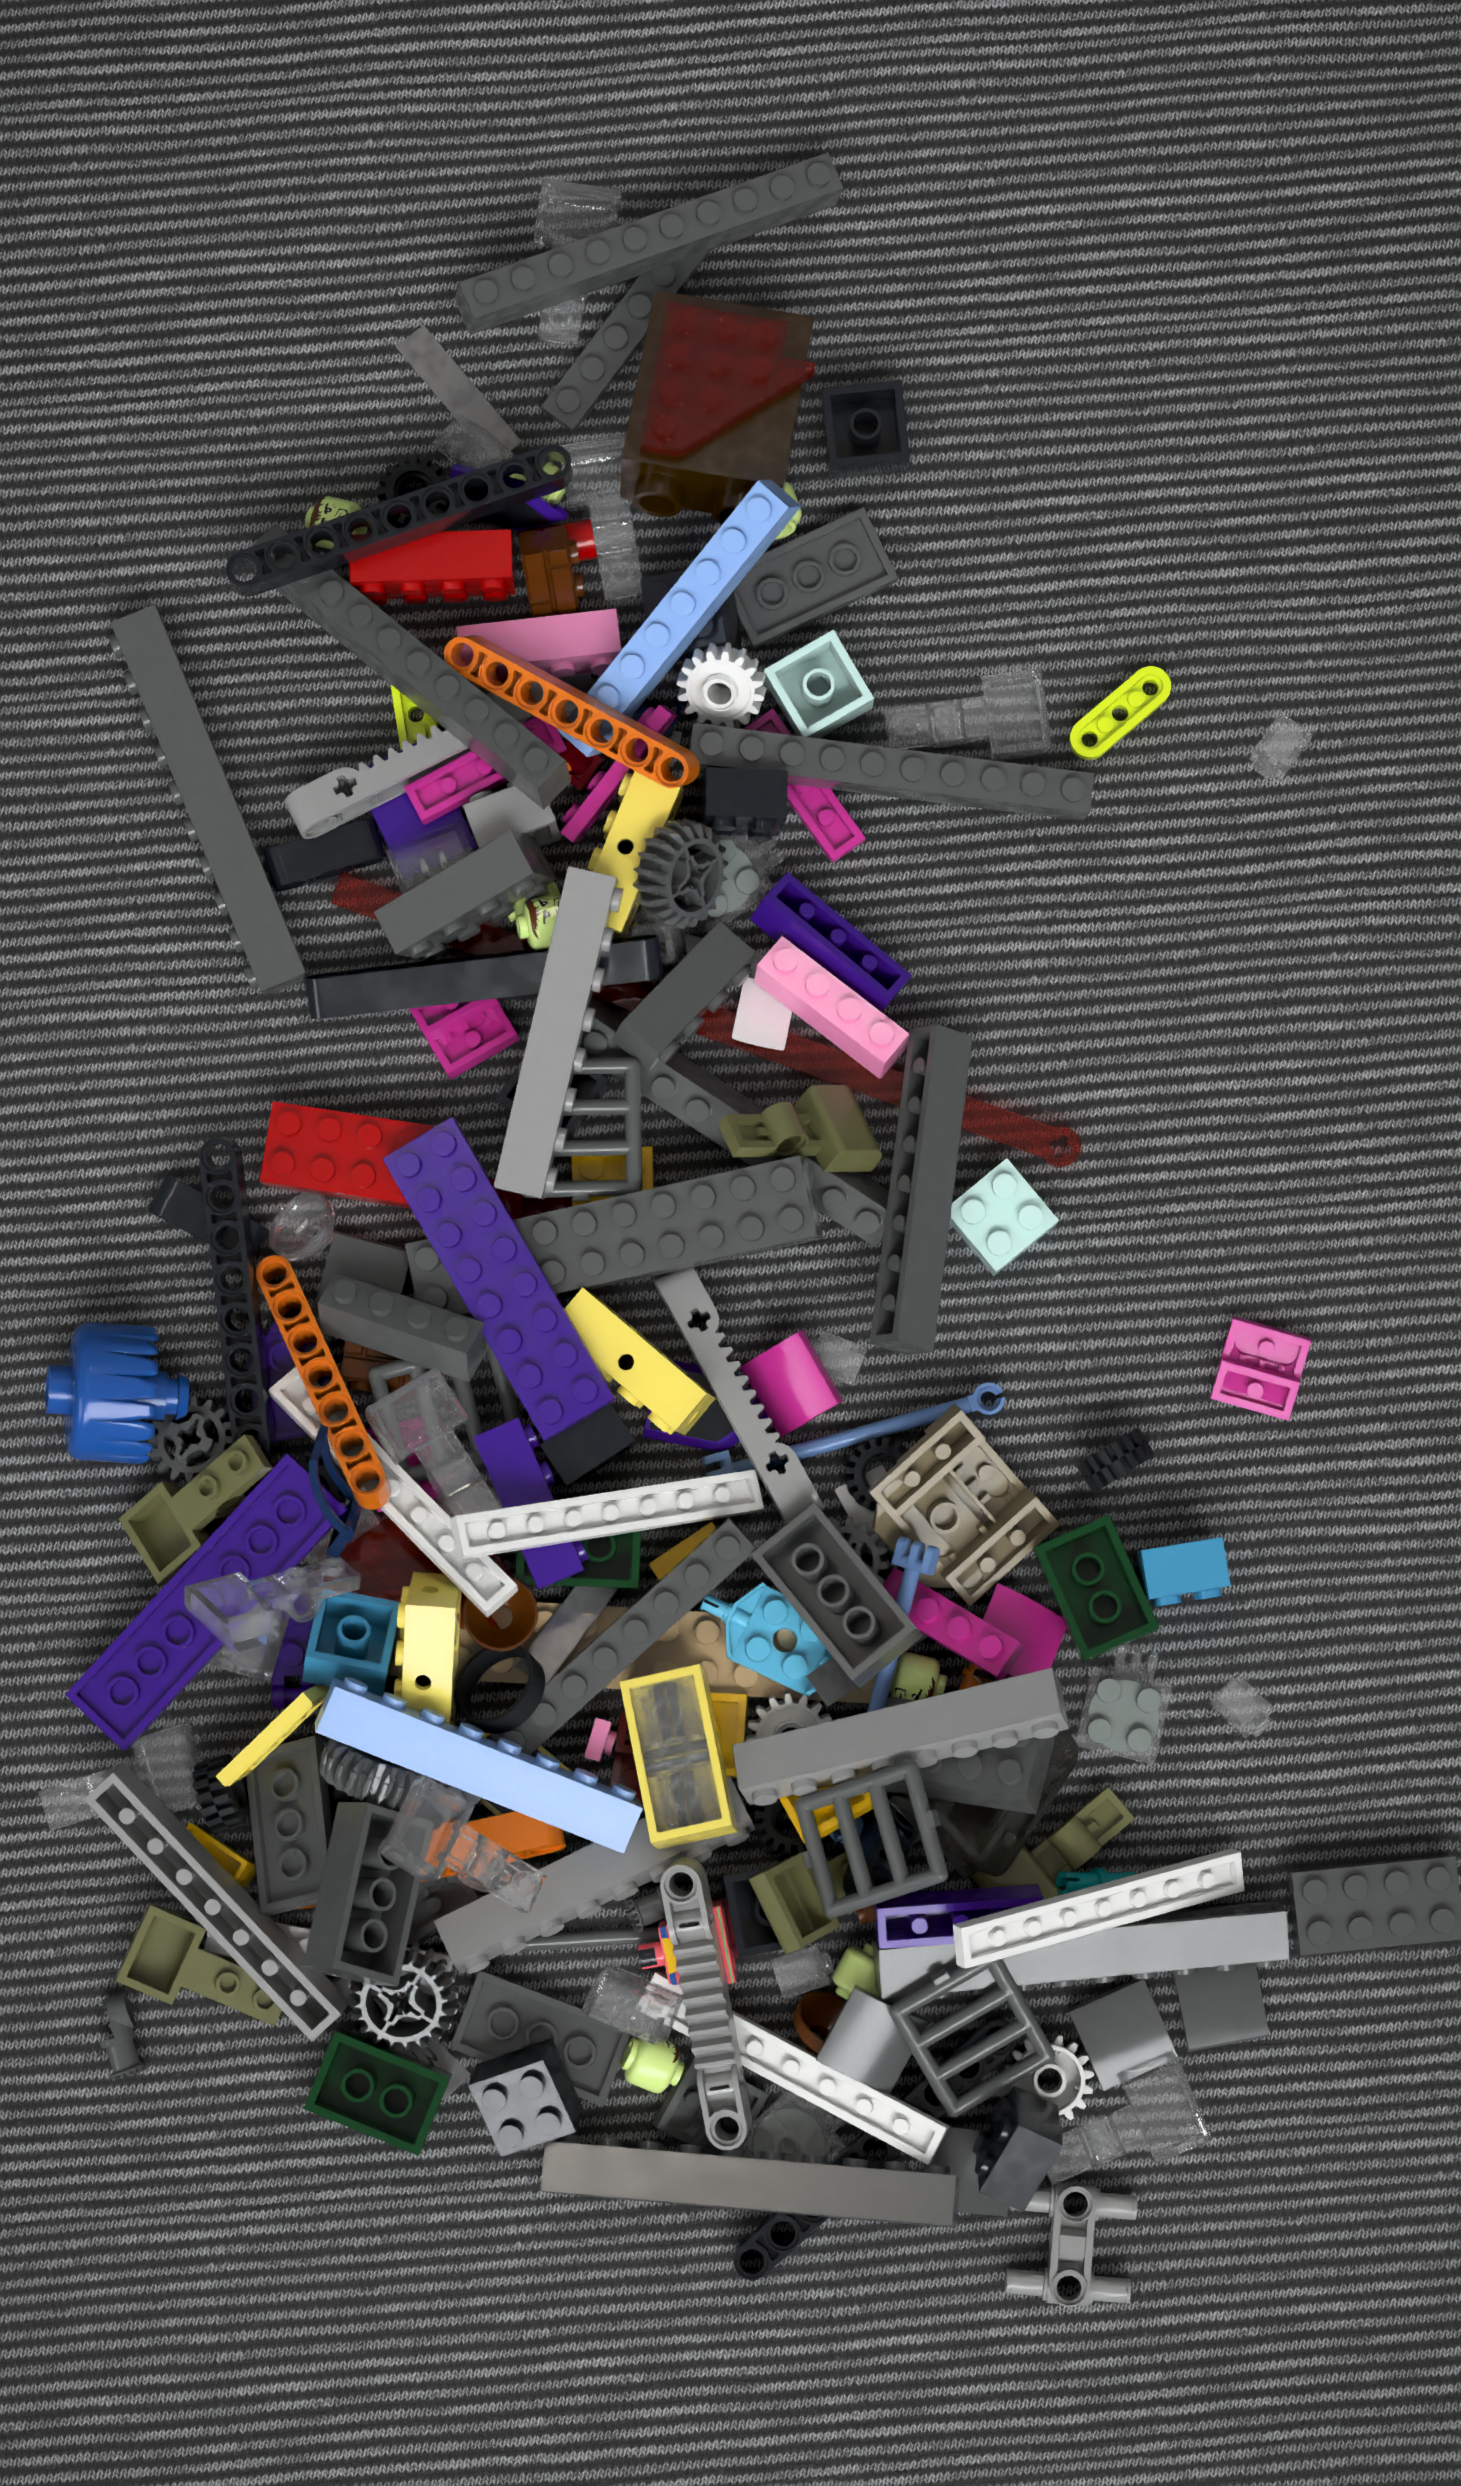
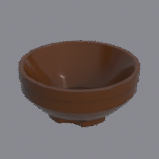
(524, 1620)
(817, 2014)

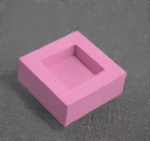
(600, 1740)

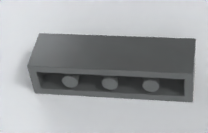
(684, 996)
(402, 1327)

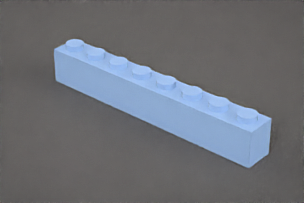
(691, 603)
(478, 1764)

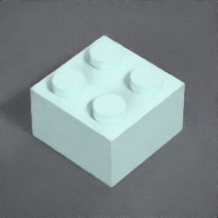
(818, 687)
(1001, 1217)

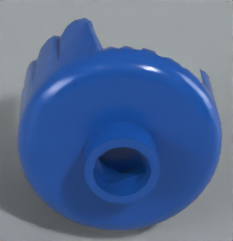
(109, 1388)

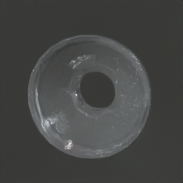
(298, 1222)

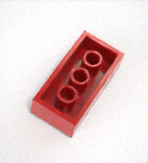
(439, 566)
(334, 1153)

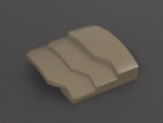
(963, 1500)

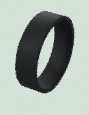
(517, 1713)

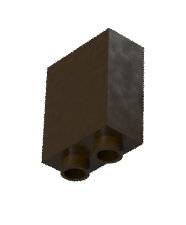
(730, 464)

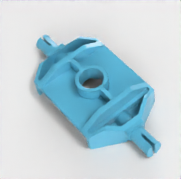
(750, 1633)

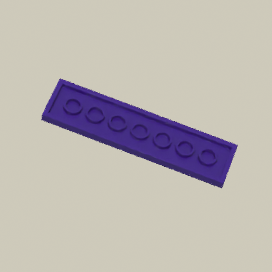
(499, 1279)
(169, 1645)

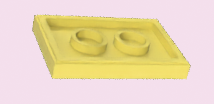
(273, 1735)

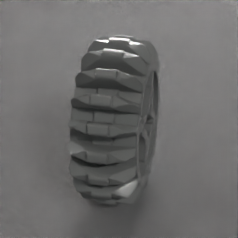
(680, 873)
(365, 1775)
(416, 2006)

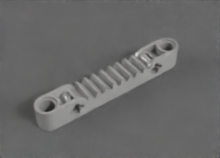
(323, 806)
(686, 1297)
(707, 2003)

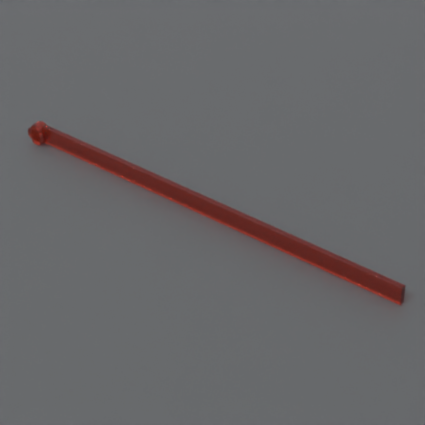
(798, 1054)

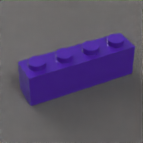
(830, 941)
(523, 1481)
(930, 1916)

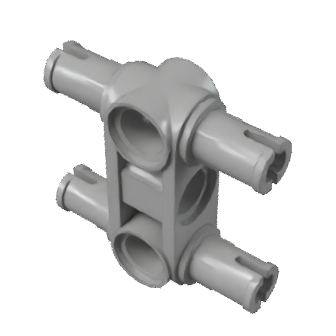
(1072, 2247)

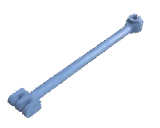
(864, 1433)
(913, 1565)

